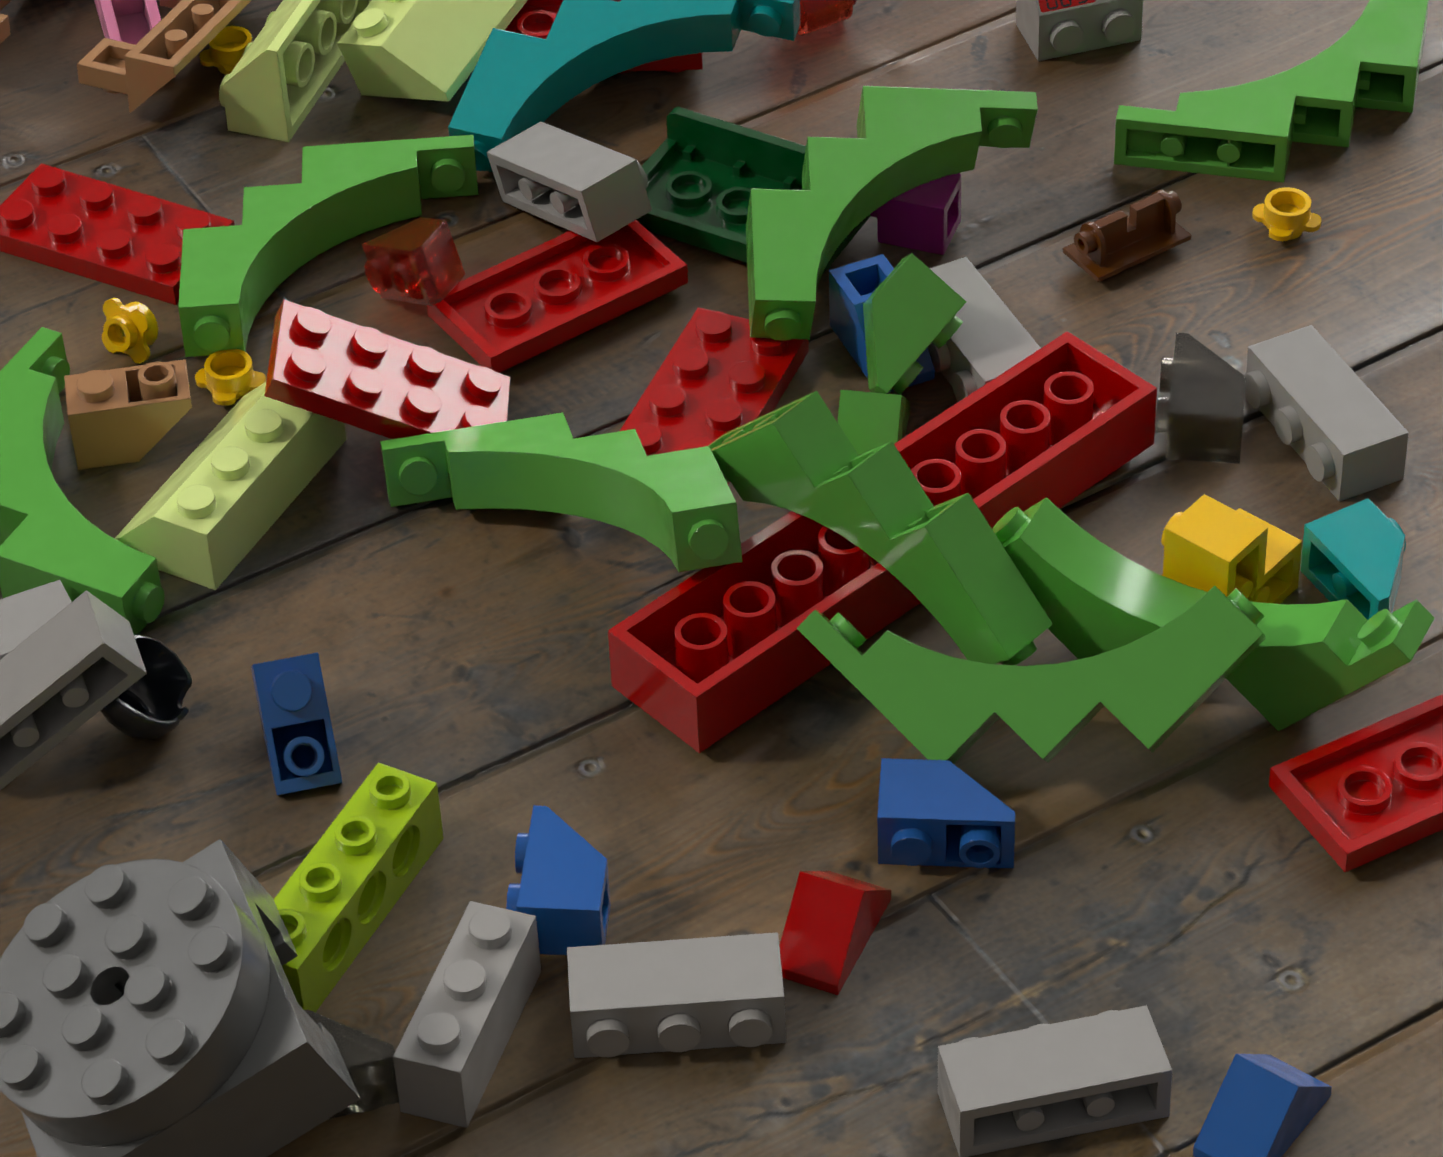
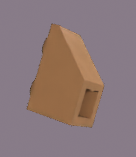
(124, 410)

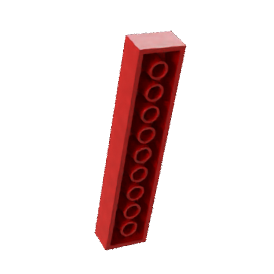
(730, 632)

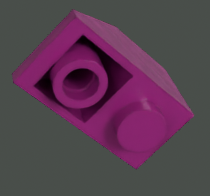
(922, 216)

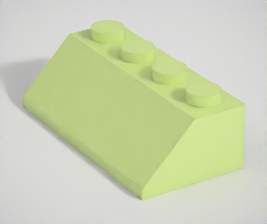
(421, 45)
(287, 67)
(233, 488)

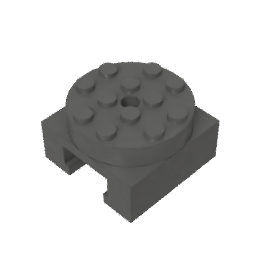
(161, 1018)

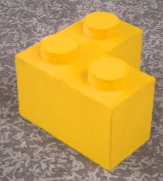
(1230, 551)

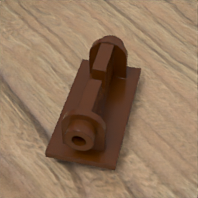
(1122, 242)

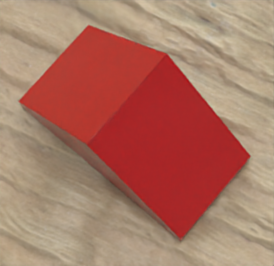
(829, 928)

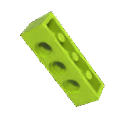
(356, 877)

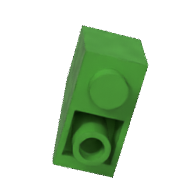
(903, 320)

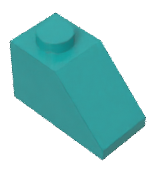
(1355, 557)

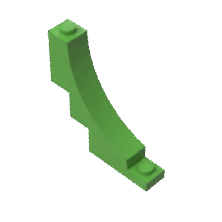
(1252, 125)
(900, 143)
(284, 226)
(537, 465)
(873, 500)
(39, 528)
(1109, 601)
(953, 701)

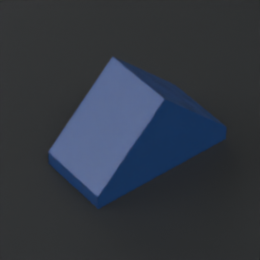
(1260, 1109)

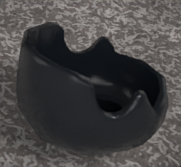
(156, 700)

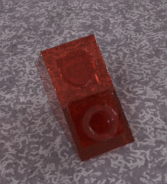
(414, 262)

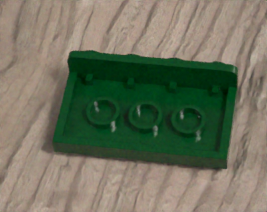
(705, 180)

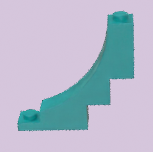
(530, 77)

